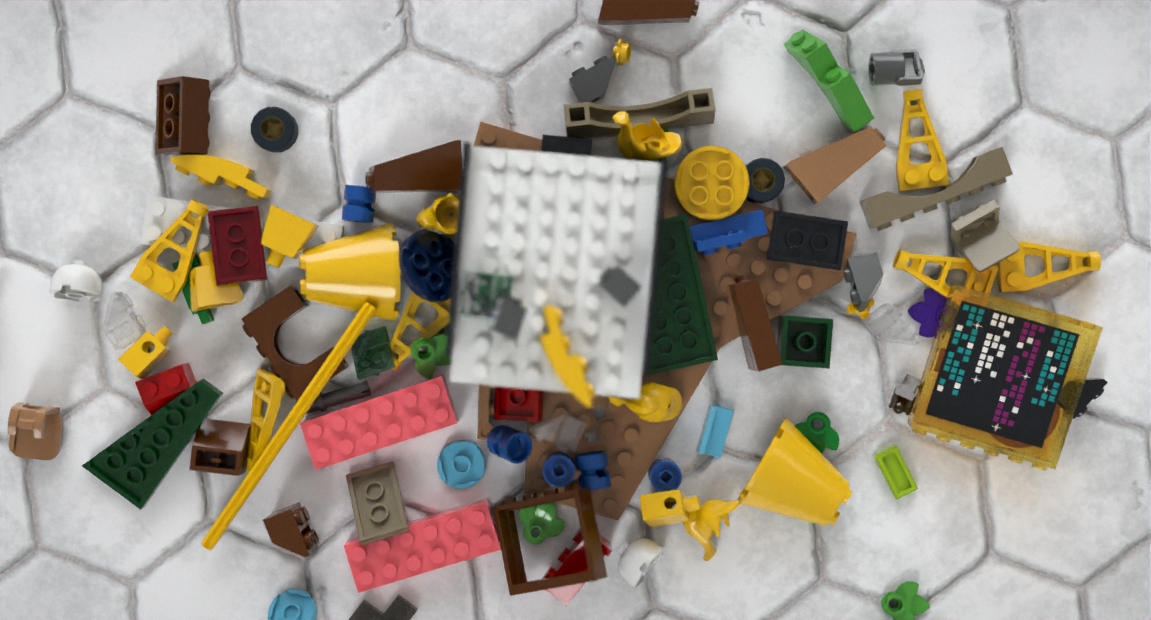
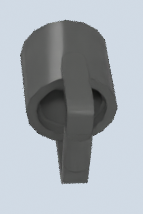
(889, 68)

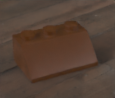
(182, 116)

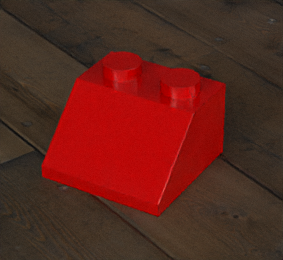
(165, 386)

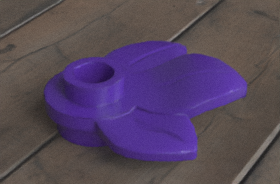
(928, 312)

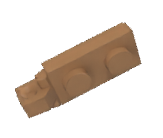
(485, 409)

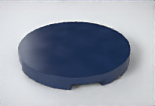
(428, 265)

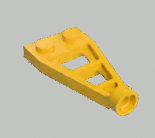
(919, 175)
(1012, 270)
(160, 279)
(976, 280)
(408, 317)
(271, 390)

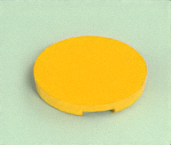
(711, 182)

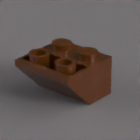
(220, 447)
(291, 530)

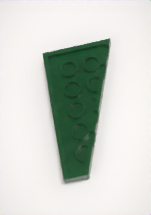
(680, 314)
(147, 453)

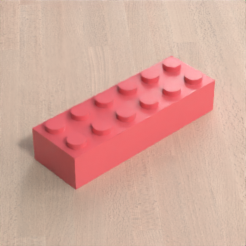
(379, 422)
(429, 545)

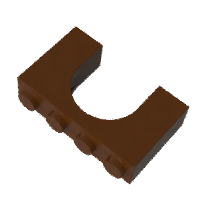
(265, 325)

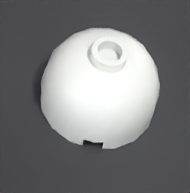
(76, 282)
(638, 560)

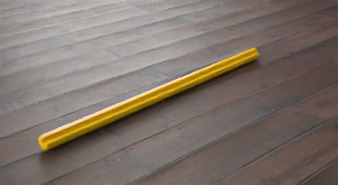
(288, 426)

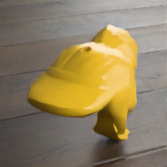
(644, 140)
(438, 215)
(654, 403)
(707, 521)

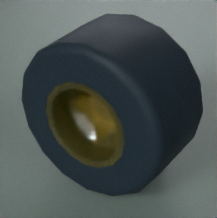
(269, 122)
(770, 180)

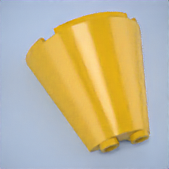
(355, 272)
(796, 480)

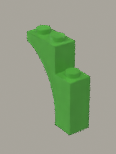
(832, 80)

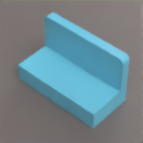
(714, 431)

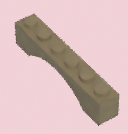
(683, 110)
(983, 169)

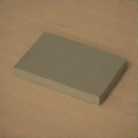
(377, 503)

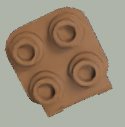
(35, 431)

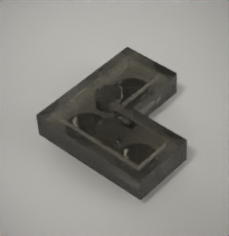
(398, 610)

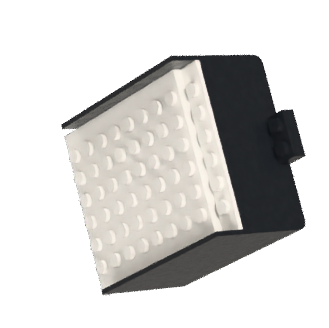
(555, 229)

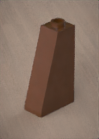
(646, 11)
(424, 171)
(754, 324)

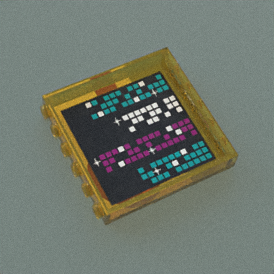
(998, 373)

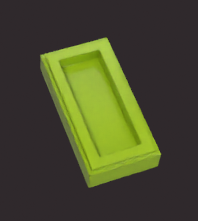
(895, 471)

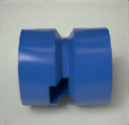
(358, 204)
(509, 444)
(558, 469)
(593, 470)
(664, 475)

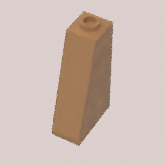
(831, 165)

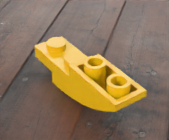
(214, 169)
(567, 367)

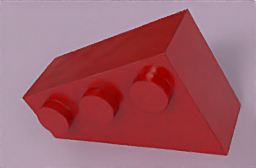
(573, 561)

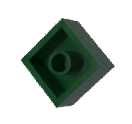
(805, 341)

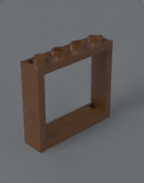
(511, 547)

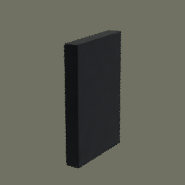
(807, 240)

